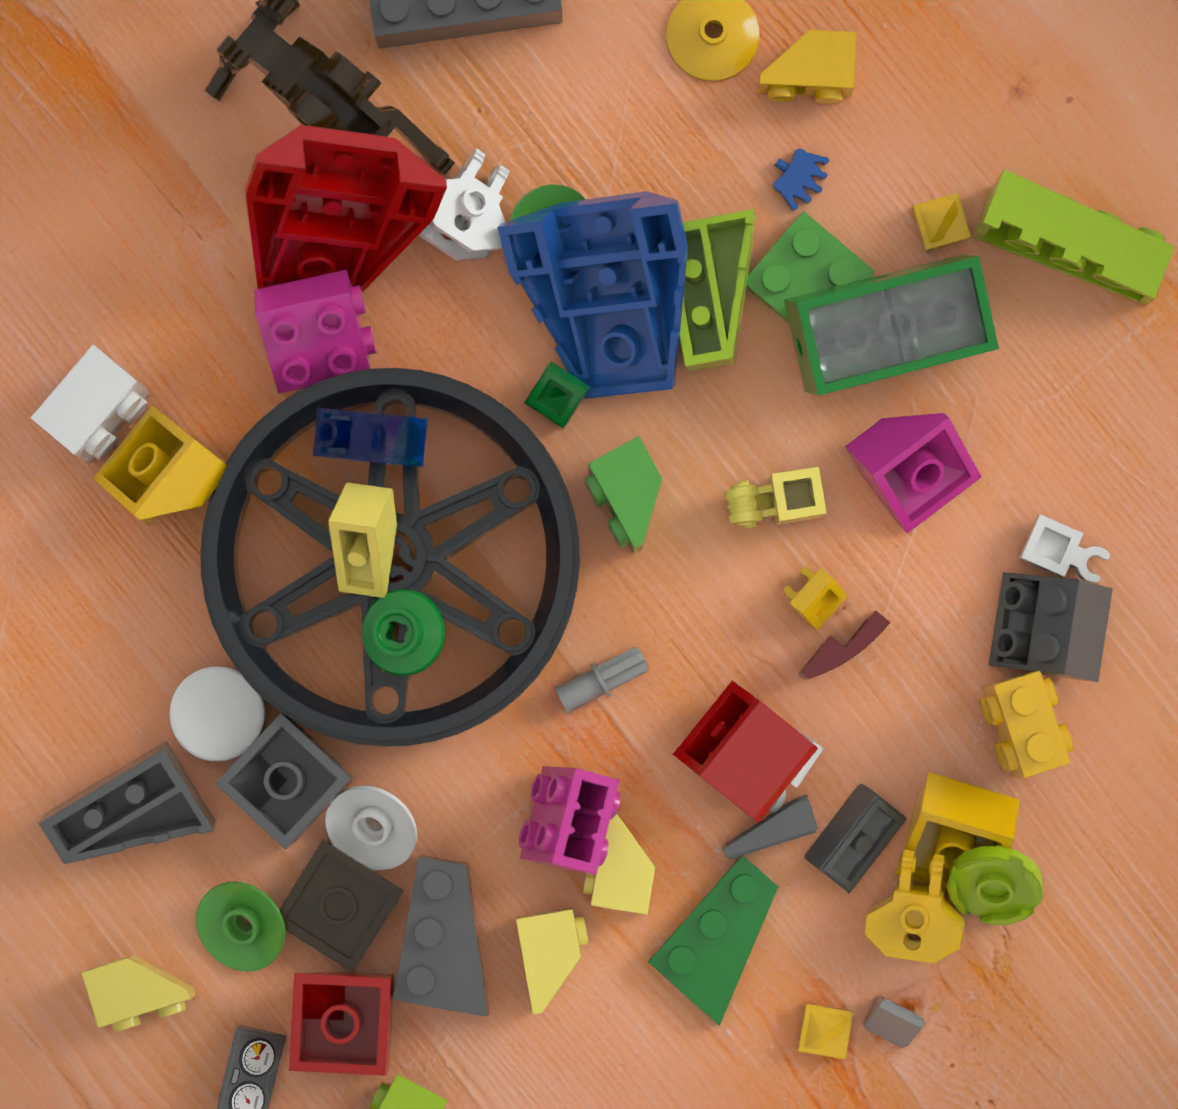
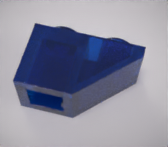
(370, 437)

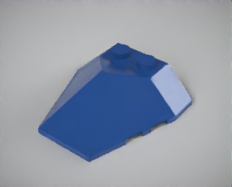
(606, 286)

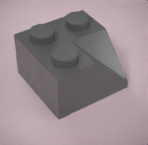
(284, 780)

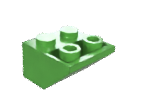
(629, 487)

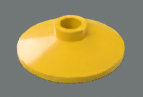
(709, 57)

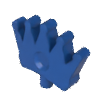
(799, 176)

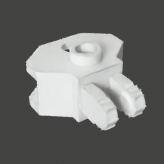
(469, 212)

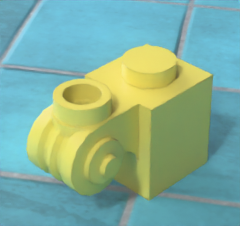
(788, 498)

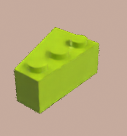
(715, 287)

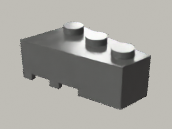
(129, 808)
(441, 941)

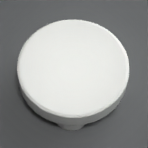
(216, 714)

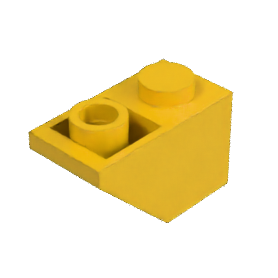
(815, 66)

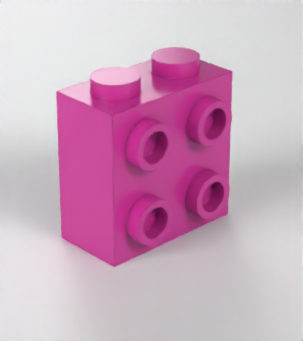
(313, 329)
(569, 819)

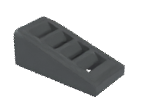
(786, 824)

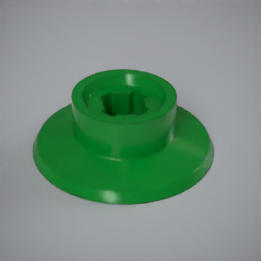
(422, 640)

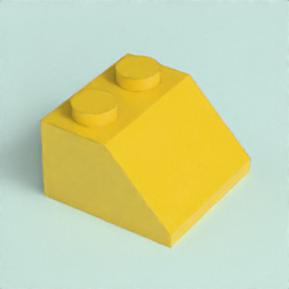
(955, 819)

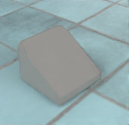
(893, 1022)

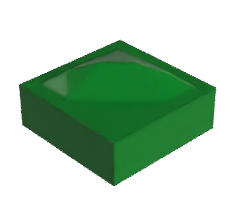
(557, 394)

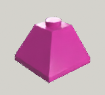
(913, 465)

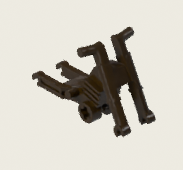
(312, 85)

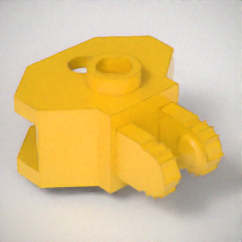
(916, 911)

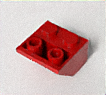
(745, 751)

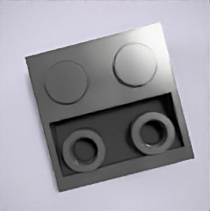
(1051, 626)

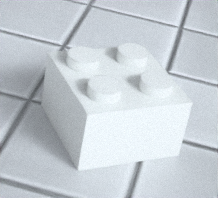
(92, 406)

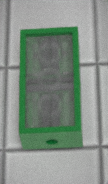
(891, 324)

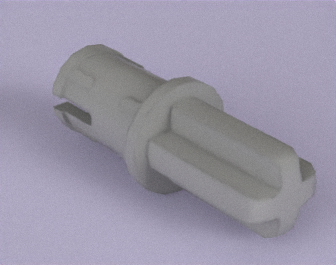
(602, 679)

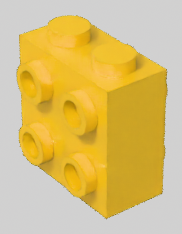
(1026, 725)

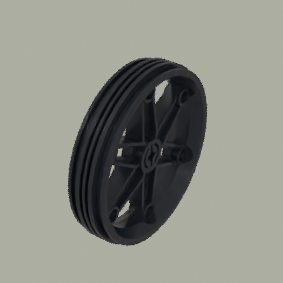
(256, 455)

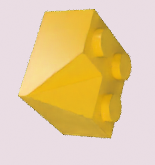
(160, 469)

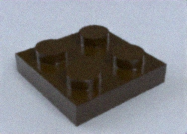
(339, 905)

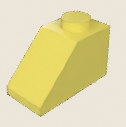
(363, 539)
(550, 951)

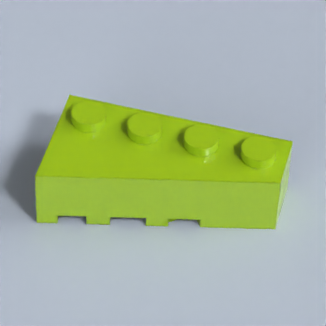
(1073, 238)

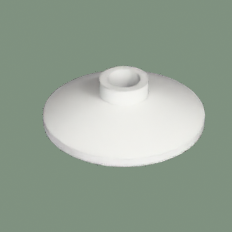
(373, 843)

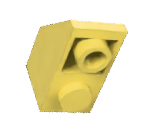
(625, 876)
(132, 988)

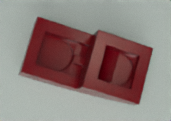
(834, 654)

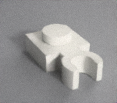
(1056, 548)

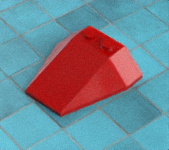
(336, 204)

